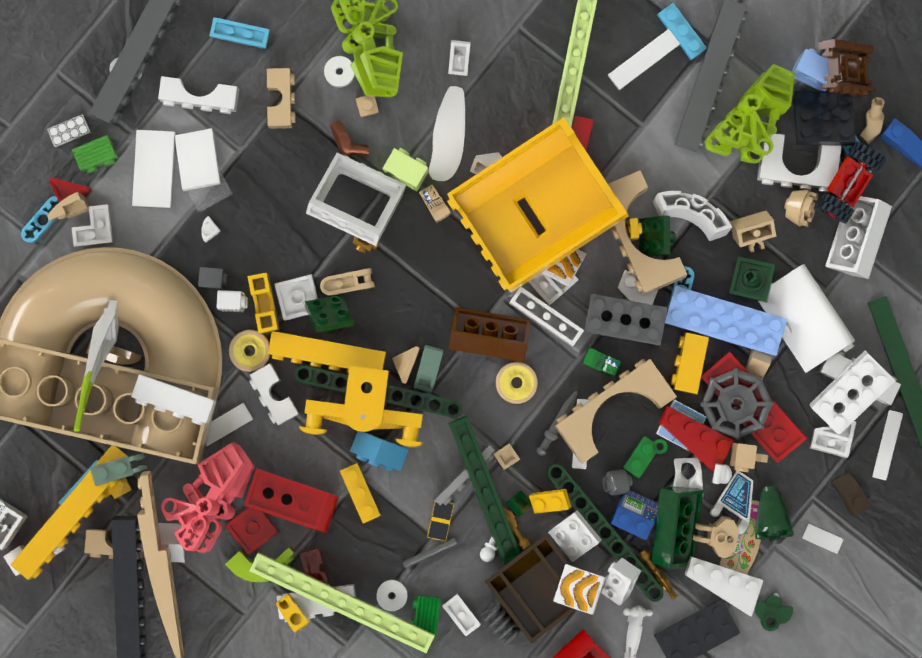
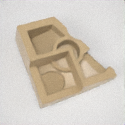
(69, 207)
(120, 356)

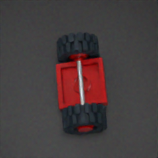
(850, 182)

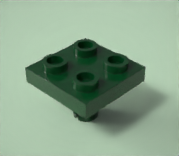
(656, 236)
(752, 279)
(329, 313)

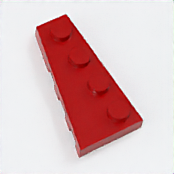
(702, 441)

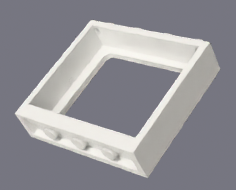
(368, 176)

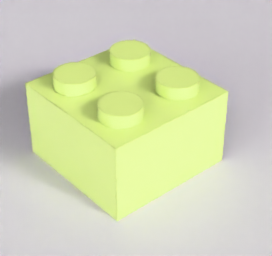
(406, 169)

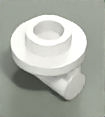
(722, 474)

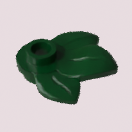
(773, 609)

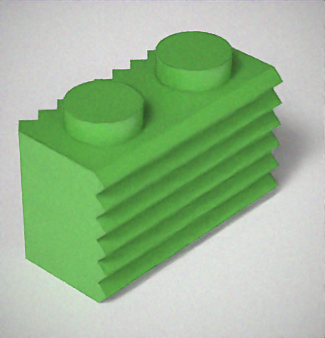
(95, 154)

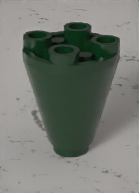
(772, 516)

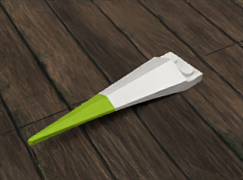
(102, 341)

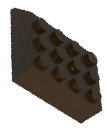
(529, 587)

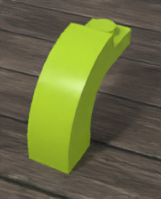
(241, 564)

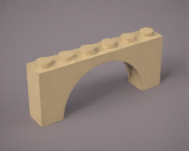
(649, 272)
(577, 427)

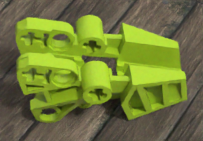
(374, 67)
(766, 97)

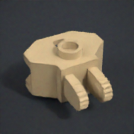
(717, 536)

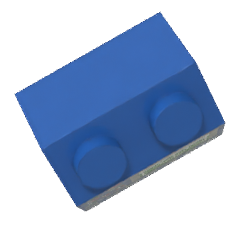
(635, 514)

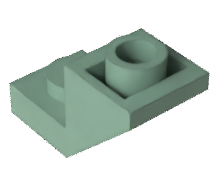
(428, 368)

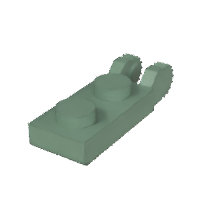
(116, 469)

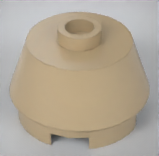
(801, 207)

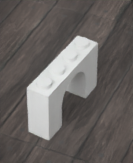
(772, 168)

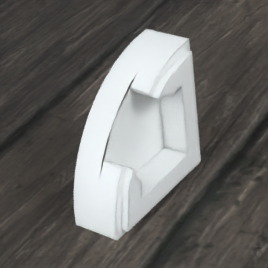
(209, 229)

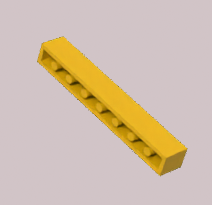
(64, 521)

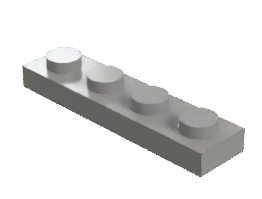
(459, 483)

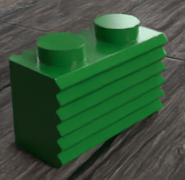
(427, 612)

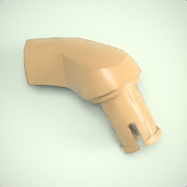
(874, 121)

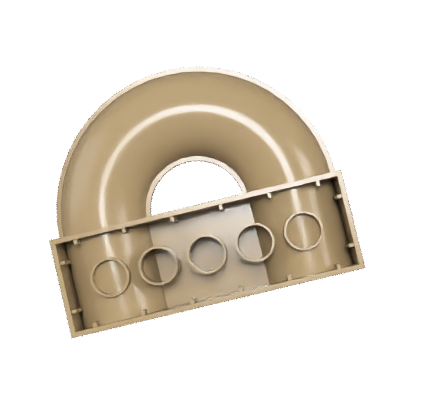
(154, 303)

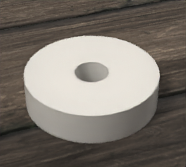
(333, 65)
(392, 586)

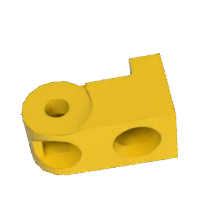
(292, 613)

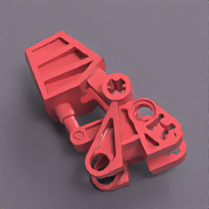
(228, 476)

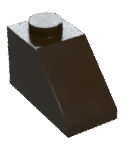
(851, 494)

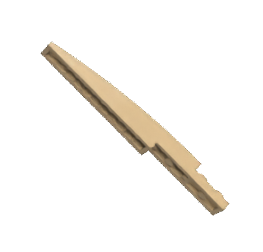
(159, 565)

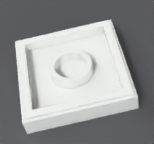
(293, 295)

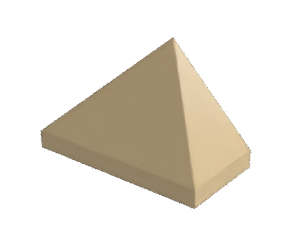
(404, 363)

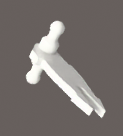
(634, 631)

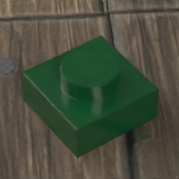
(519, 503)

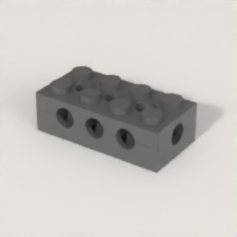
(635, 310)

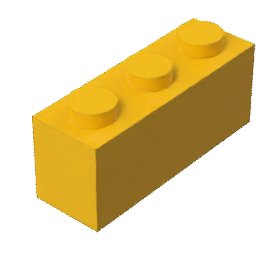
(689, 363)

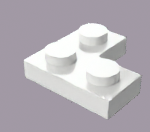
(98, 232)

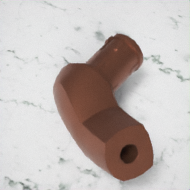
(345, 144)

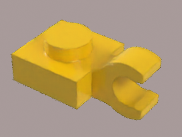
(121, 488)

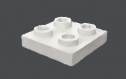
(574, 536)

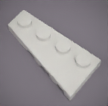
(732, 586)

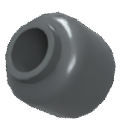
(617, 482)

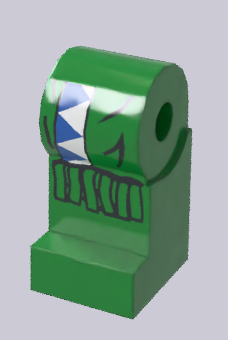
(601, 362)

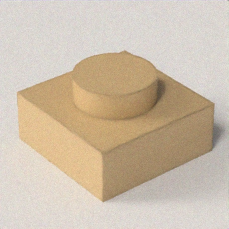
(367, 106)
(506, 456)

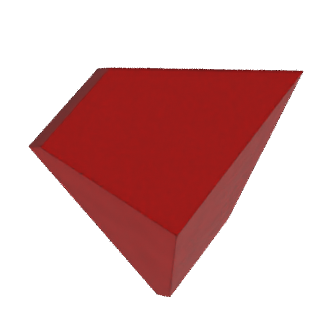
(64, 189)

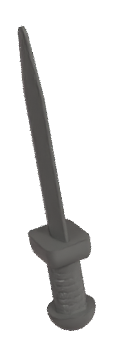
(550, 435)

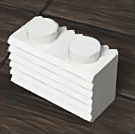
(231, 301)

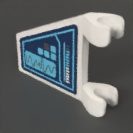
(736, 499)

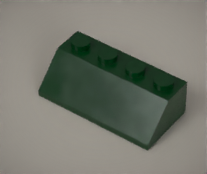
(675, 526)

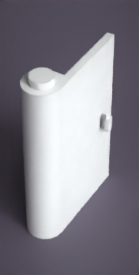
(810, 316)

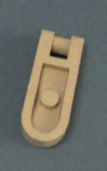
(346, 282)

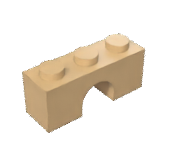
(281, 115)
(98, 543)

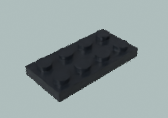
(698, 632)

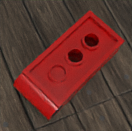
(309, 505)

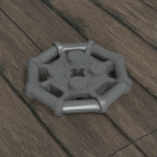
(738, 392)

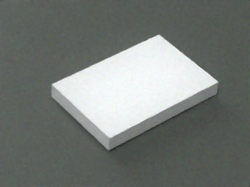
(197, 159)

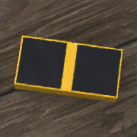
(440, 521)

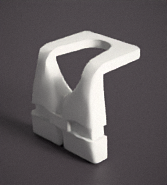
(695, 481)

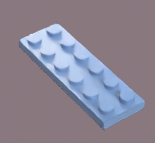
(725, 321)

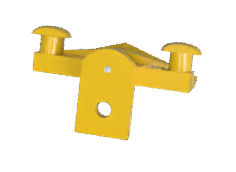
(364, 410)

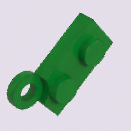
(643, 455)

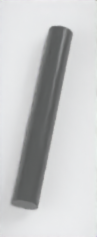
(429, 553)

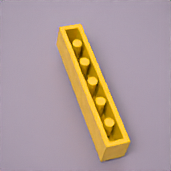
(323, 352)

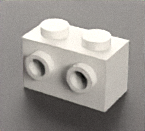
(620, 581)

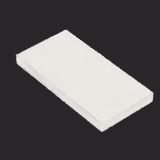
(153, 168)

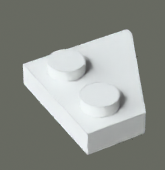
(629, 289)
(828, 441)

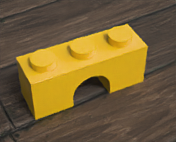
(264, 303)

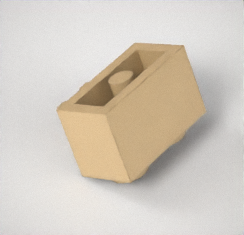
(753, 229)
(744, 457)

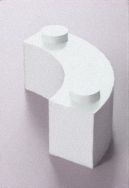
(694, 209)

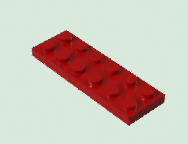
(780, 432)

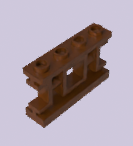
(847, 67)

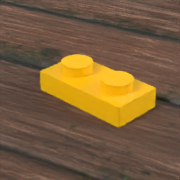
(633, 229)
(550, 501)

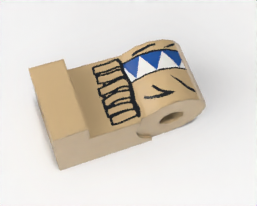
(434, 203)

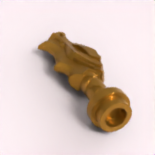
(523, 542)
(645, 556)

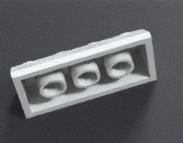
(859, 239)

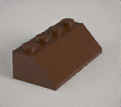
(489, 334)

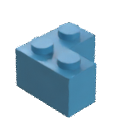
(379, 451)

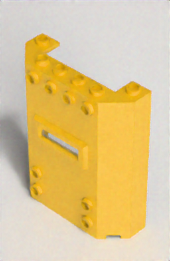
(561, 190)

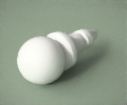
(488, 552)

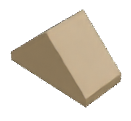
(758, 363)

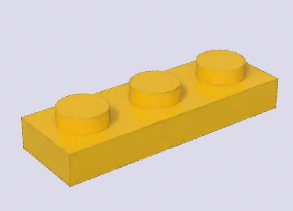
(360, 493)

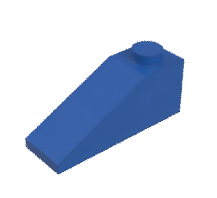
(903, 141)

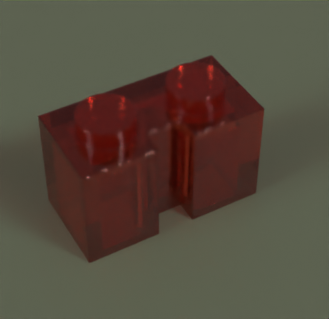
(311, 563)

